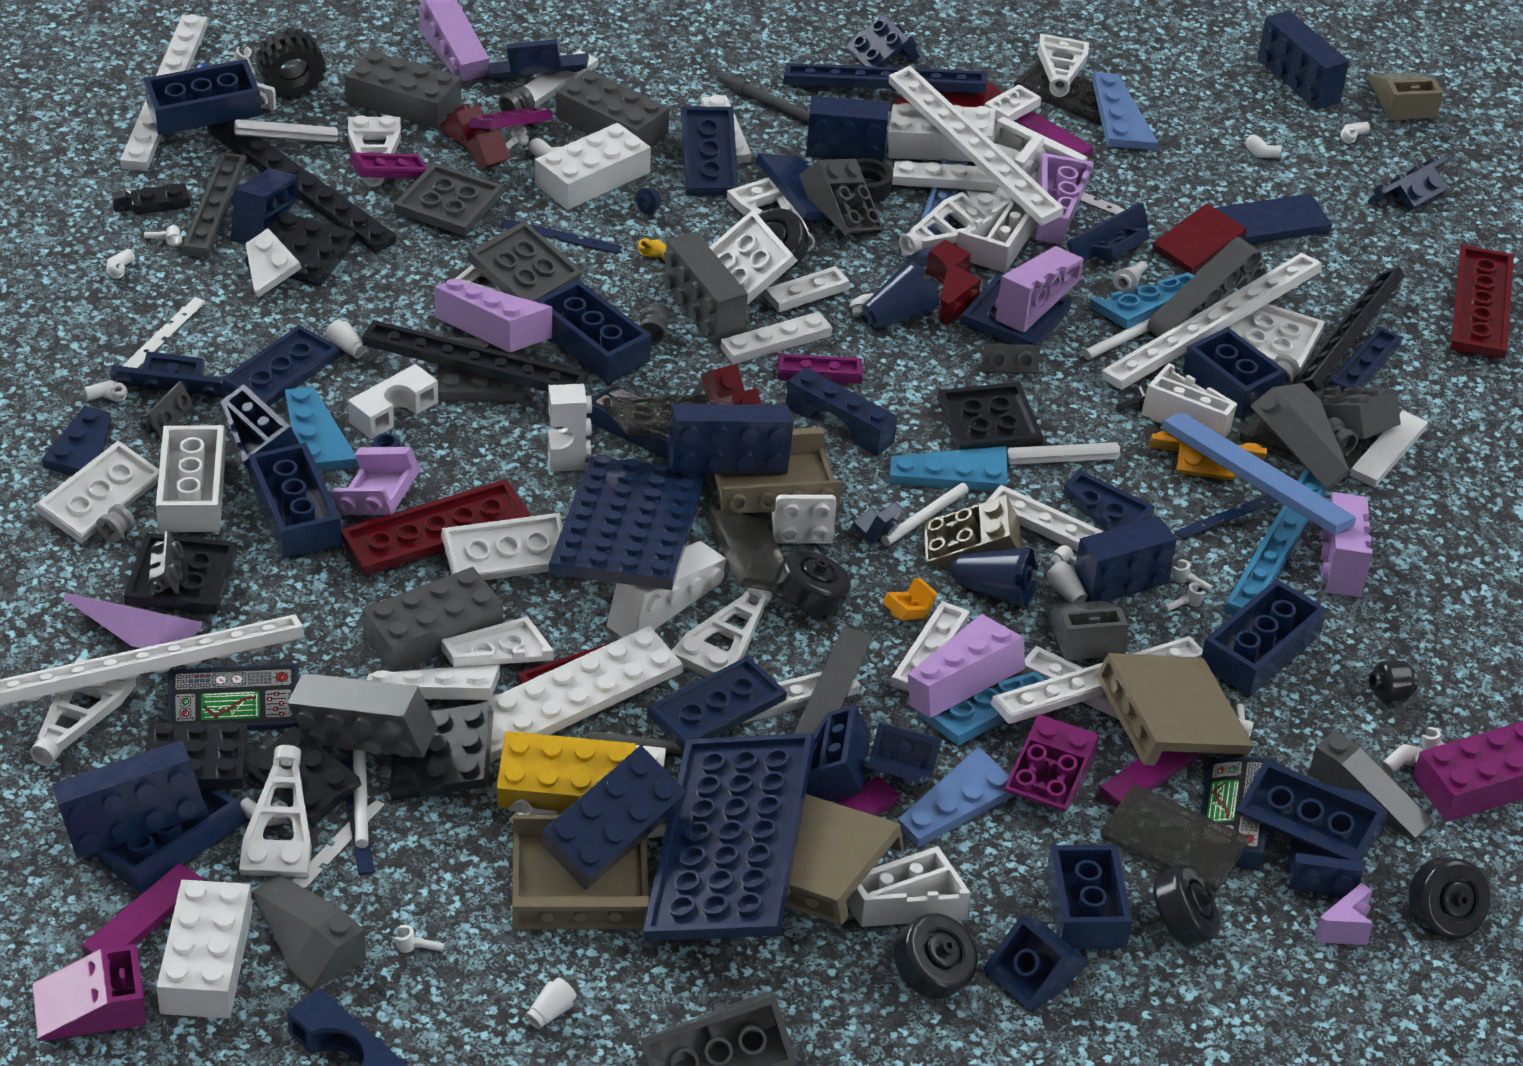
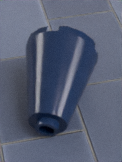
(900, 298)
(999, 574)

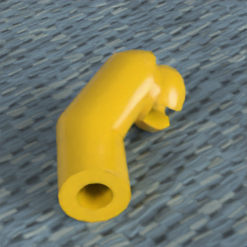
(651, 248)

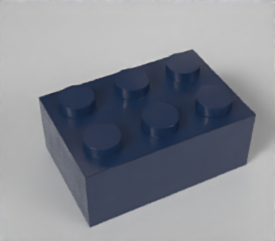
(847, 128)
(1232, 368)
(1125, 559)
(1089, 896)

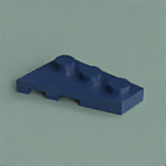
(79, 442)
(1105, 502)

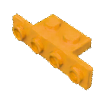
(1195, 463)

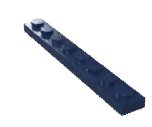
(878, 77)

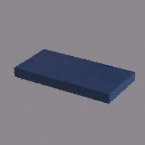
(709, 150)
(785, 173)
(1279, 218)
(283, 365)
(717, 702)

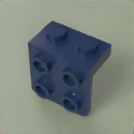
(881, 42)
(903, 754)
(1321, 872)

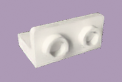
(1014, 103)

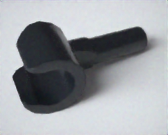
(1139, 399)

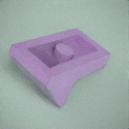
(1347, 919)

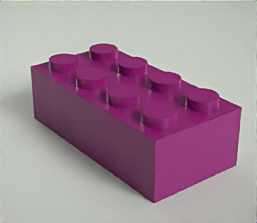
(1473, 772)

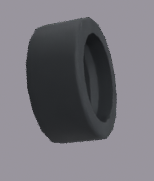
(879, 172)

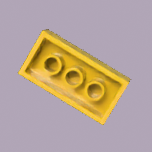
(554, 769)

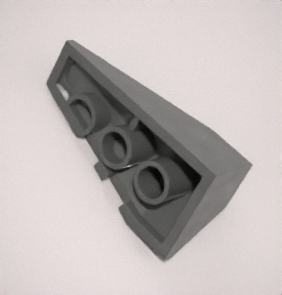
(734, 1035)

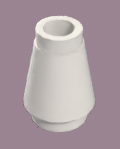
(346, 338)
(1066, 582)
(552, 1001)

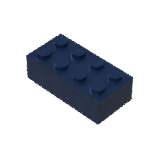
(1303, 60)
(202, 97)
(596, 332)
(729, 438)
(294, 500)
(1263, 637)
(129, 799)
(613, 817)

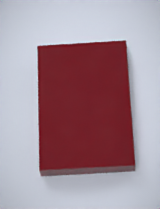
(1198, 238)

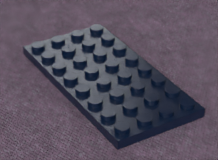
(628, 523)
(732, 839)

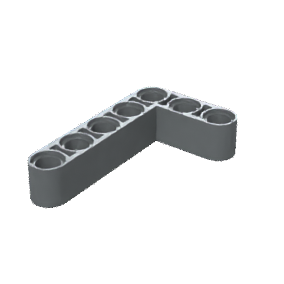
(1231, 268)

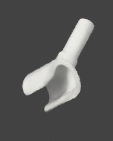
(247, 52)
(518, 136)
(171, 235)
(1064, 553)
(1183, 575)
(1191, 598)
(1248, 725)
(1431, 738)
(523, 807)
(407, 941)

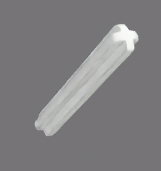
(285, 131)
(1063, 453)

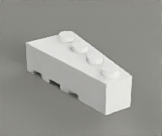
(642, 606)

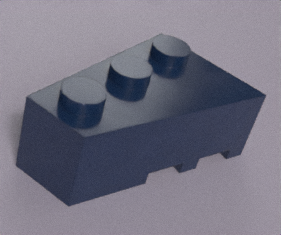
(261, 202)

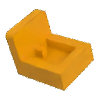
(913, 603)

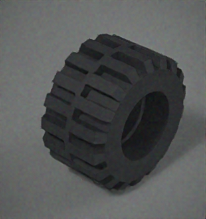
(285, 47)

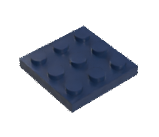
(982, 317)

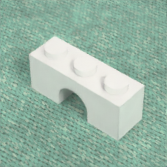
(410, 389)
(568, 409)

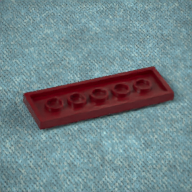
(1482, 302)
(417, 530)

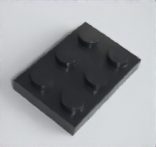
(323, 777)

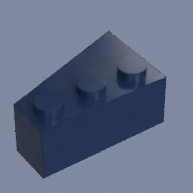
(255, 424)
(838, 755)

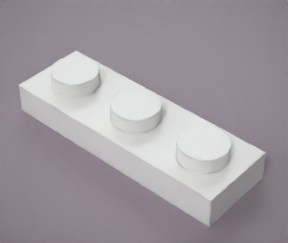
(807, 289)

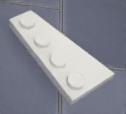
(447, 683)

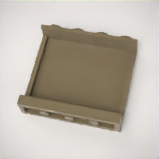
(807, 475)
(1171, 706)
(835, 855)
(552, 899)

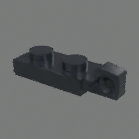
(152, 199)

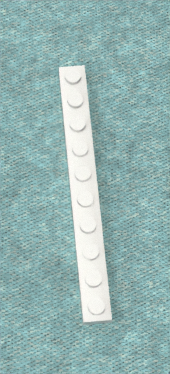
(178, 58)
(976, 146)
(1211, 320)
(149, 659)

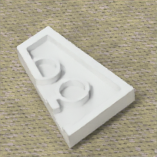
(499, 644)

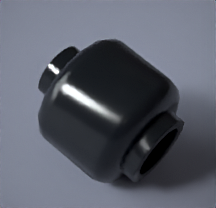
(1393, 680)

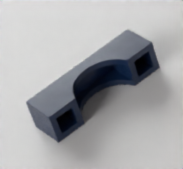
(869, 424)
(324, 1025)

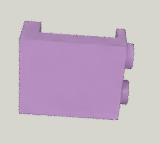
(380, 483)

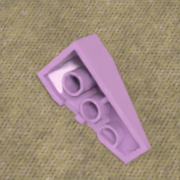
(134, 625)

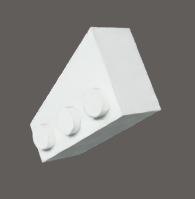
(998, 237)
(1174, 394)
(909, 889)

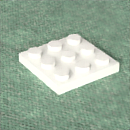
(753, 254)
(1280, 332)

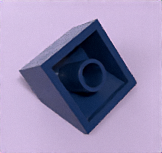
(1034, 963)

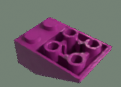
(1053, 763)
(91, 995)

